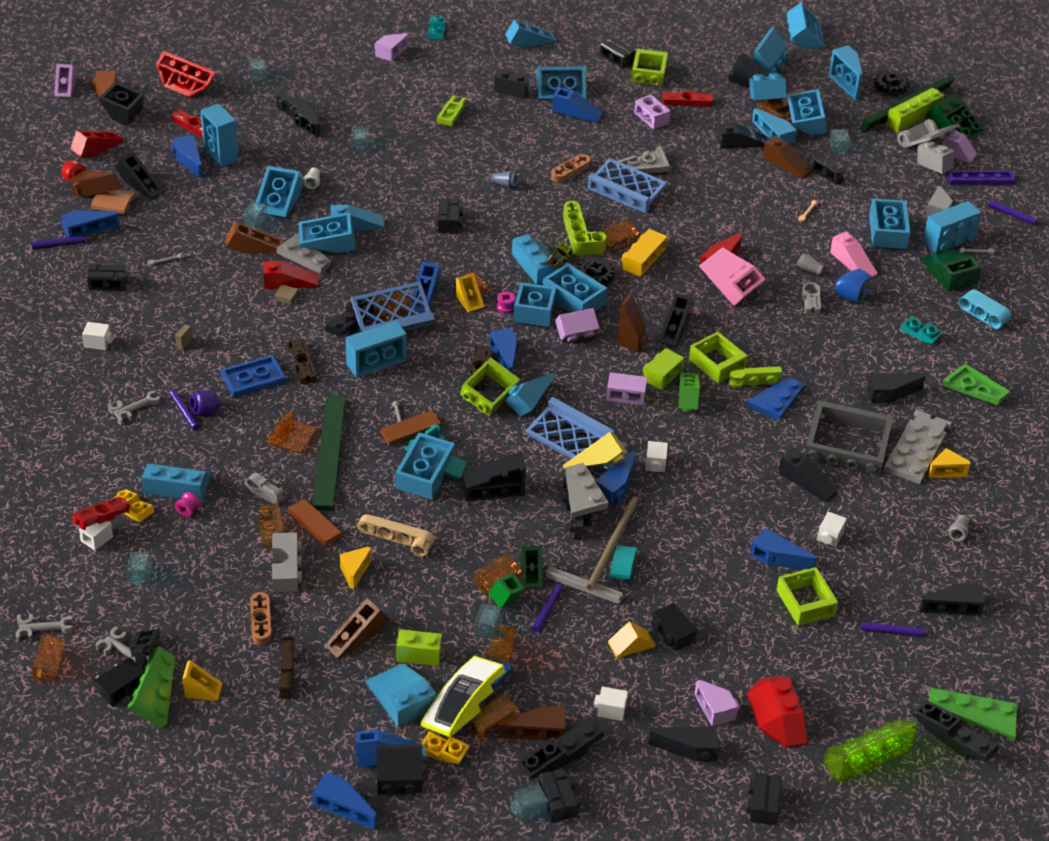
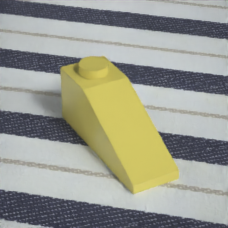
(602, 452)

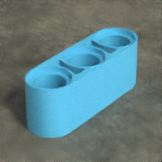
(985, 309)

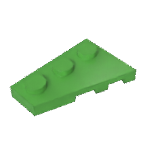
(976, 385)

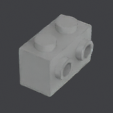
(935, 157)

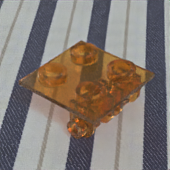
(291, 434)

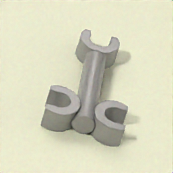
(125, 412)
(28, 626)
(115, 641)

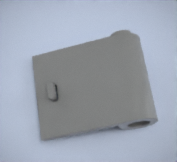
(922, 133)

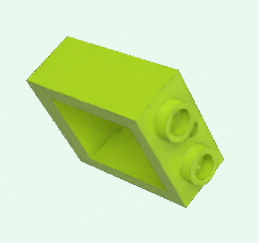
(651, 59)
(736, 358)
(499, 375)
(810, 612)

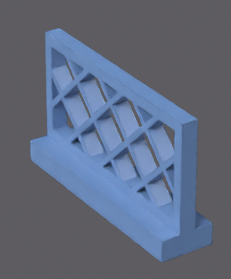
(621, 193)
(407, 323)
(567, 415)

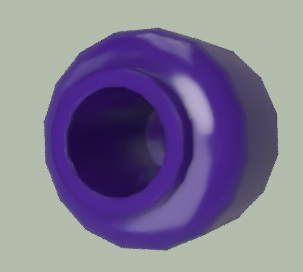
(204, 402)

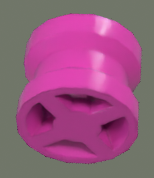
(505, 302)
(187, 504)

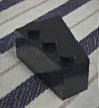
(496, 479)

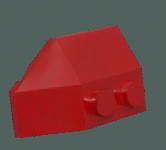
(183, 75)
(778, 710)

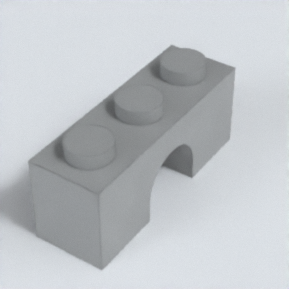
(286, 574)

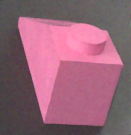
(851, 254)

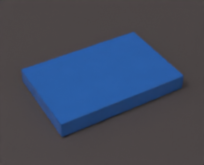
(253, 376)

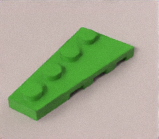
(154, 692)
(984, 712)

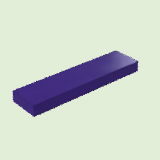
(981, 178)

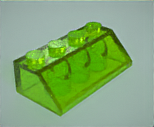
(870, 749)

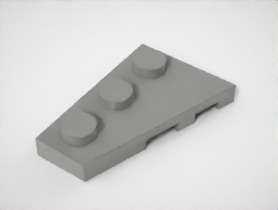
(648, 162)
(304, 256)
(583, 491)

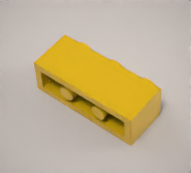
(644, 252)

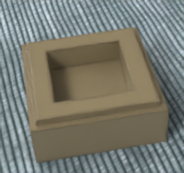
(286, 294)
(183, 337)

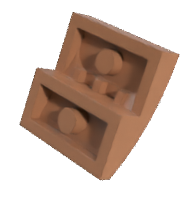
(114, 200)

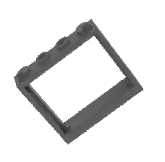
(852, 417)

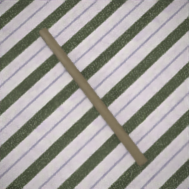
(612, 543)

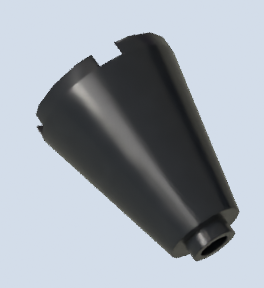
(744, 69)

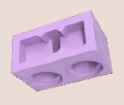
(652, 111)

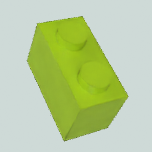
(663, 368)
(419, 647)

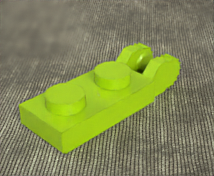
(451, 111)
(755, 376)

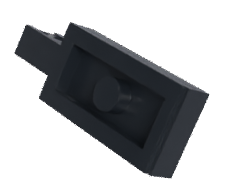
(144, 645)

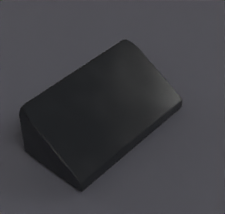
(827, 171)

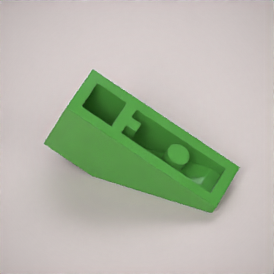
(688, 391)

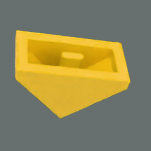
(468, 292)
(949, 465)
(355, 564)
(630, 640)
(200, 684)

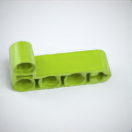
(581, 241)

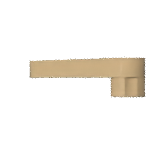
(419, 545)

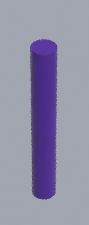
(1012, 212)
(56, 242)
(184, 409)
(547, 608)
(892, 629)

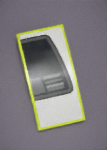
(461, 695)

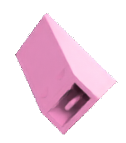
(732, 275)

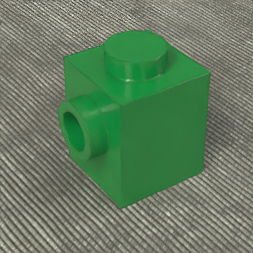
(506, 590)

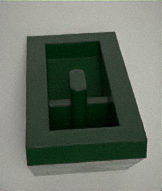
(531, 566)

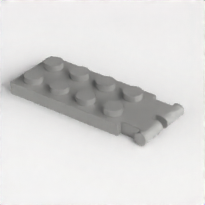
(917, 447)

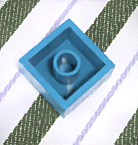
(767, 87)
(534, 304)

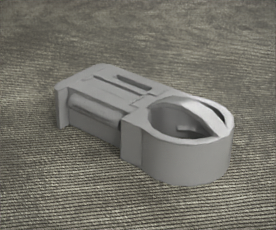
(811, 301)
(264, 489)

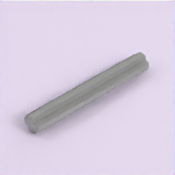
(580, 583)

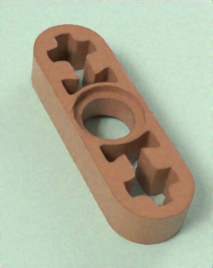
(579, 163)
(264, 611)

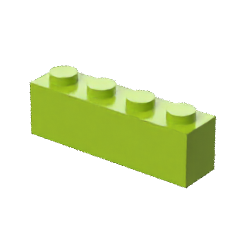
(913, 110)

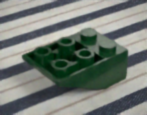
(954, 111)
(953, 269)

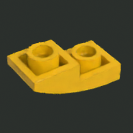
(138, 510)
(445, 750)

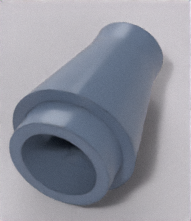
(505, 179)

